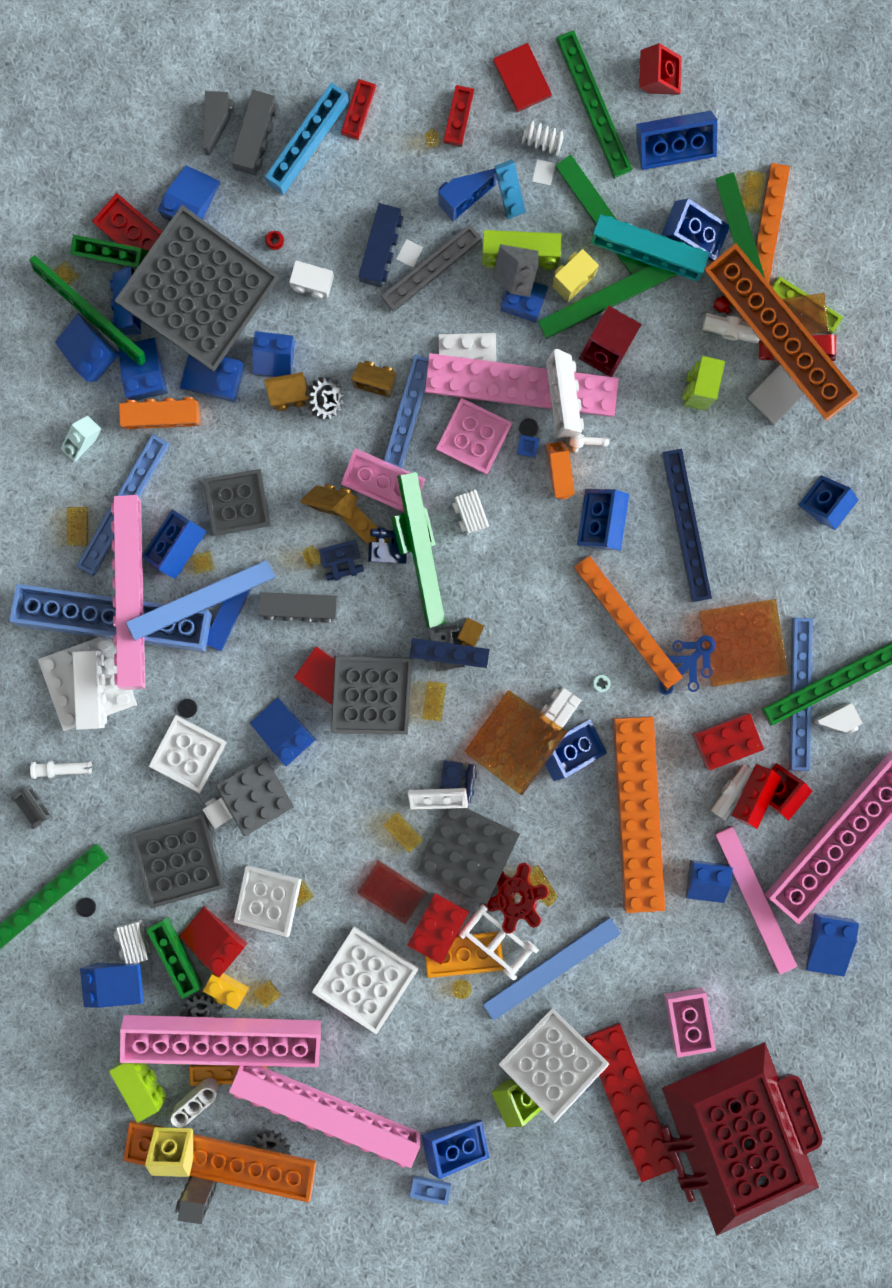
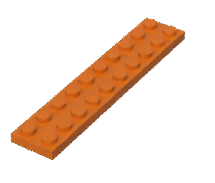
(234, 1164)

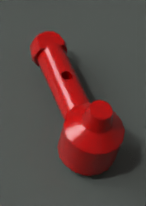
(721, 304)

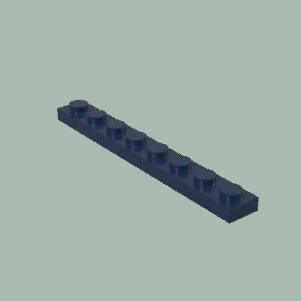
(686, 525)

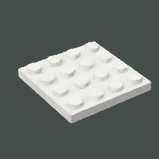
(60, 681)
(365, 980)
(553, 1065)

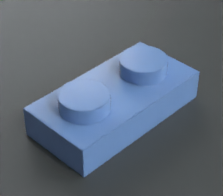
(430, 1190)

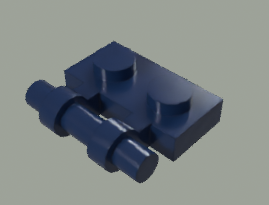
(385, 552)
(340, 554)
(452, 775)

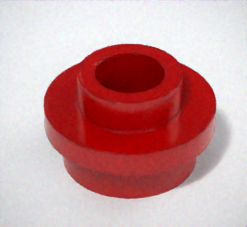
(271, 235)

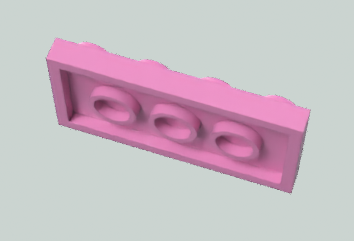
(375, 478)

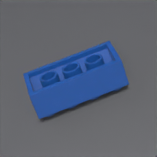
(677, 139)

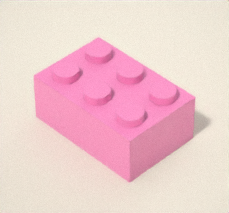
(689, 1022)

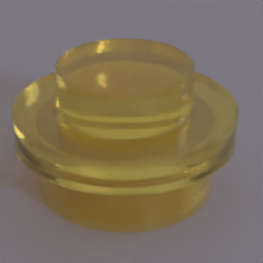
(432, 138)
(461, 989)

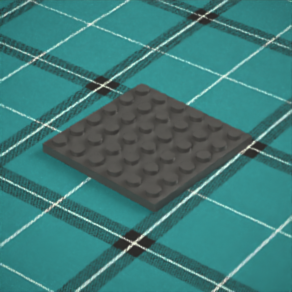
(197, 288)

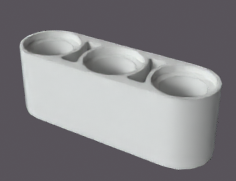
(191, 1110)

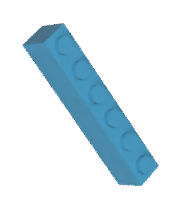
(307, 138)

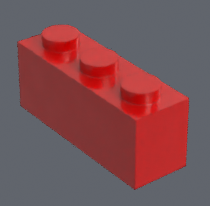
(756, 796)

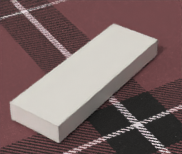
(438, 798)

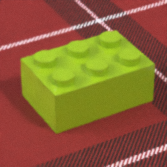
(703, 383)
(138, 1088)

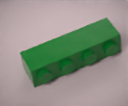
(107, 251)
(174, 957)

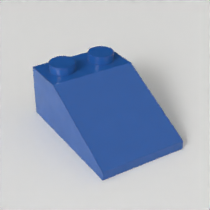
(191, 190)
(464, 192)
(696, 227)
(86, 349)
(143, 380)
(220, 384)
(282, 732)
(575, 751)
(831, 944)
(111, 984)
(455, 1148)

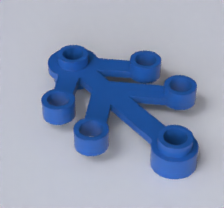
(690, 661)

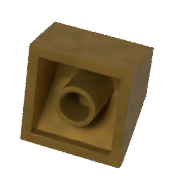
(374, 379)
(287, 391)
(331, 501)

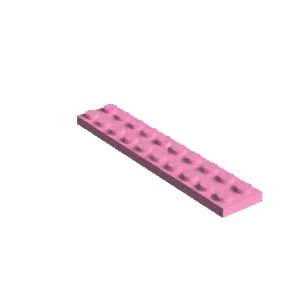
(514, 384)

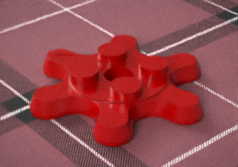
(526, 907)

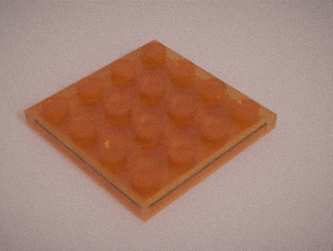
(746, 642)
(515, 742)

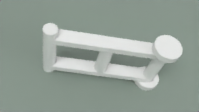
(508, 970)

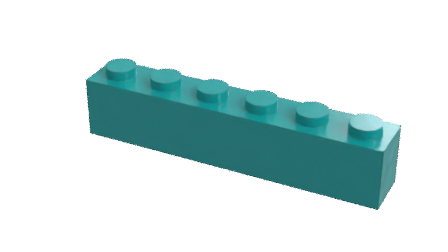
(649, 247)

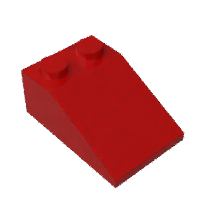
(212, 941)

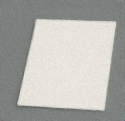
(543, 172)
(409, 253)

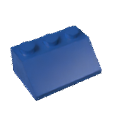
(123, 320)
(603, 519)
(173, 544)

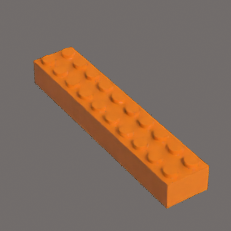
(781, 332)
(638, 814)

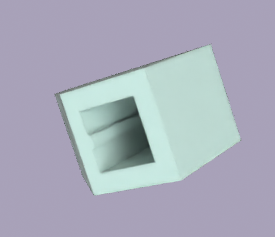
(80, 437)

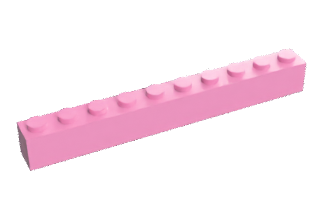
(129, 591)

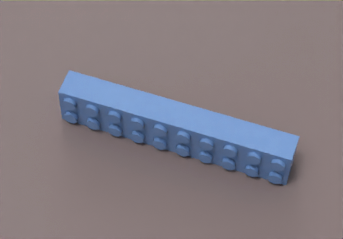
(93, 617)

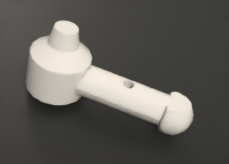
(577, 441)

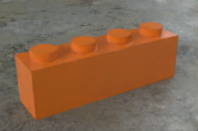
(159, 414)

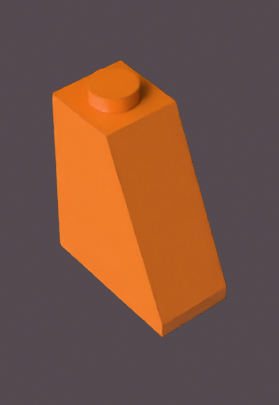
(560, 469)

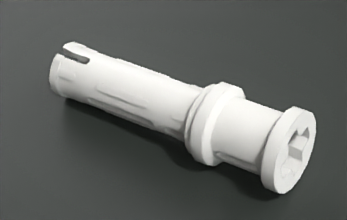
(51, 769)

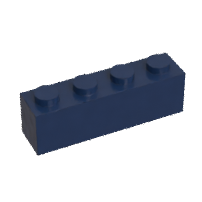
(380, 245)
(449, 653)

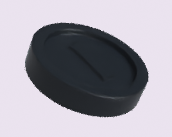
(528, 427)
(187, 708)
(86, 907)

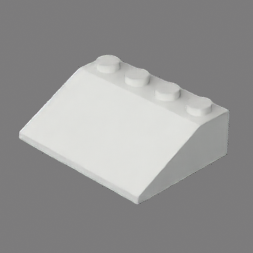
(563, 394)

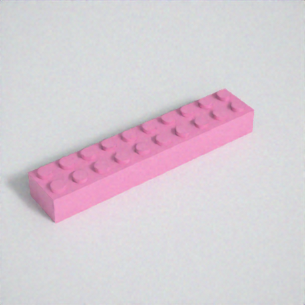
(836, 845)
(220, 1041)
(327, 1114)

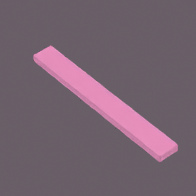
(755, 900)

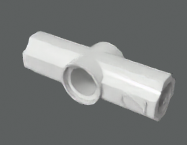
(729, 328)
(731, 792)

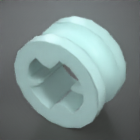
(604, 678)

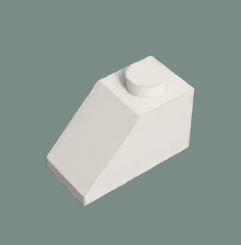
(841, 719)

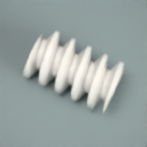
(543, 138)

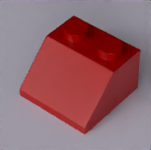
(660, 70)
(789, 794)

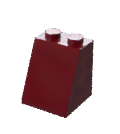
(610, 341)

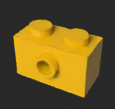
(226, 990)

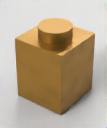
(470, 632)

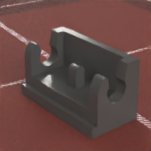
(31, 806)

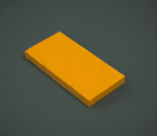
(466, 958)

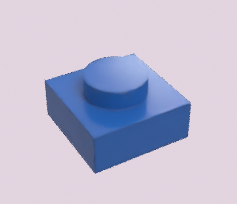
(528, 446)

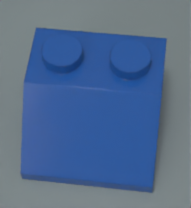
(524, 306)
(273, 354)
(829, 502)
(708, 881)

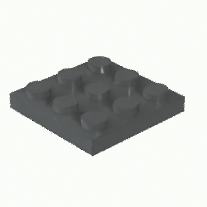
(237, 502)
(254, 796)

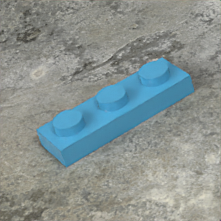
(510, 188)

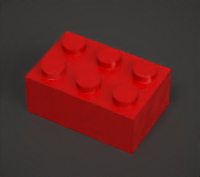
(728, 741)
(438, 928)

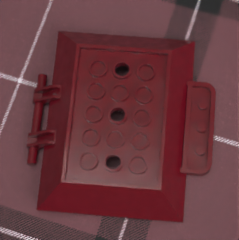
(713, 1137)

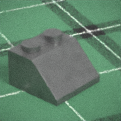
(516, 269)

